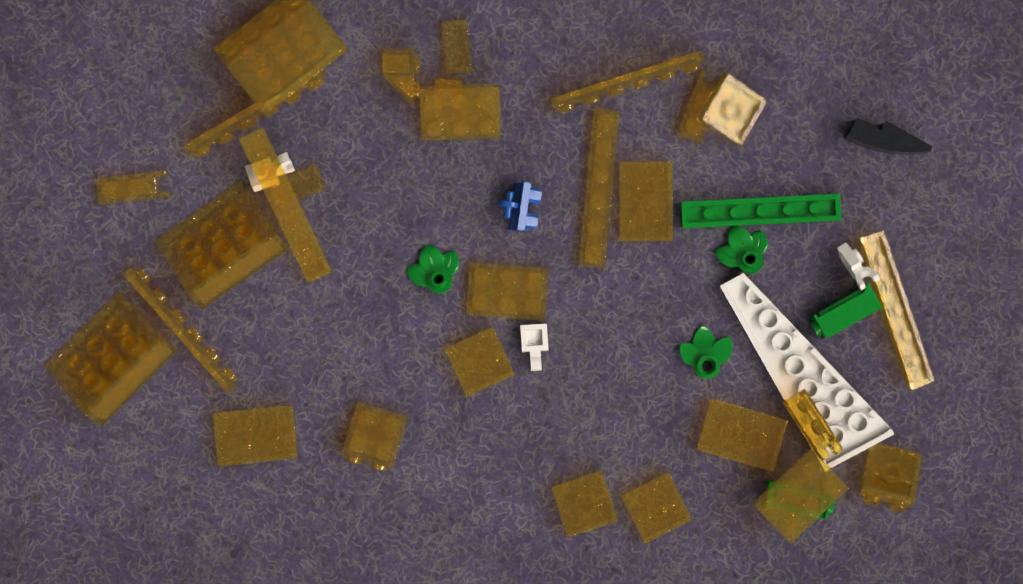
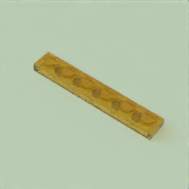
(638, 79)
(244, 120)
(599, 188)
(285, 205)
(896, 311)
(174, 320)

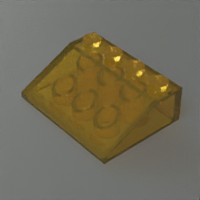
(280, 51)
(221, 245)
(110, 359)

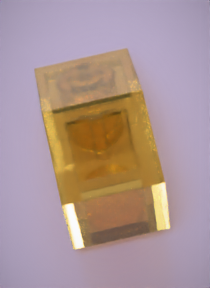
(399, 72)

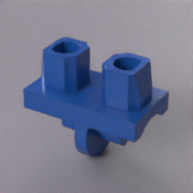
(516, 206)

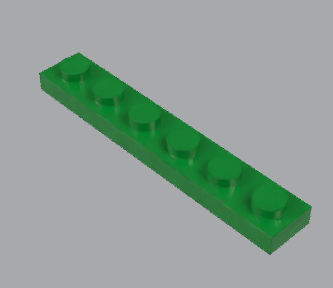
(761, 211)

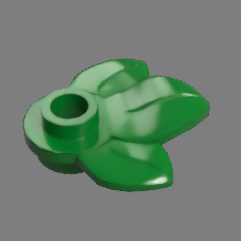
(742, 246)
(433, 265)
(706, 349)

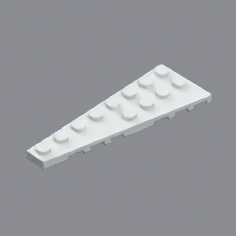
(799, 366)

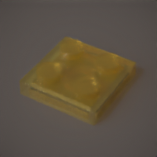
(732, 109)
(479, 361)
(584, 503)
(656, 507)

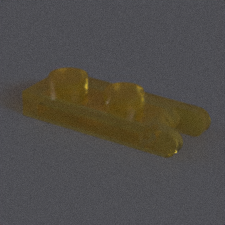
(690, 126)
(130, 188)
(812, 424)

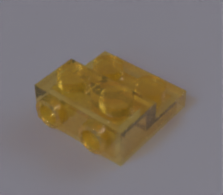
(374, 436)
(890, 477)

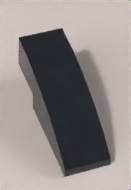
(885, 139)

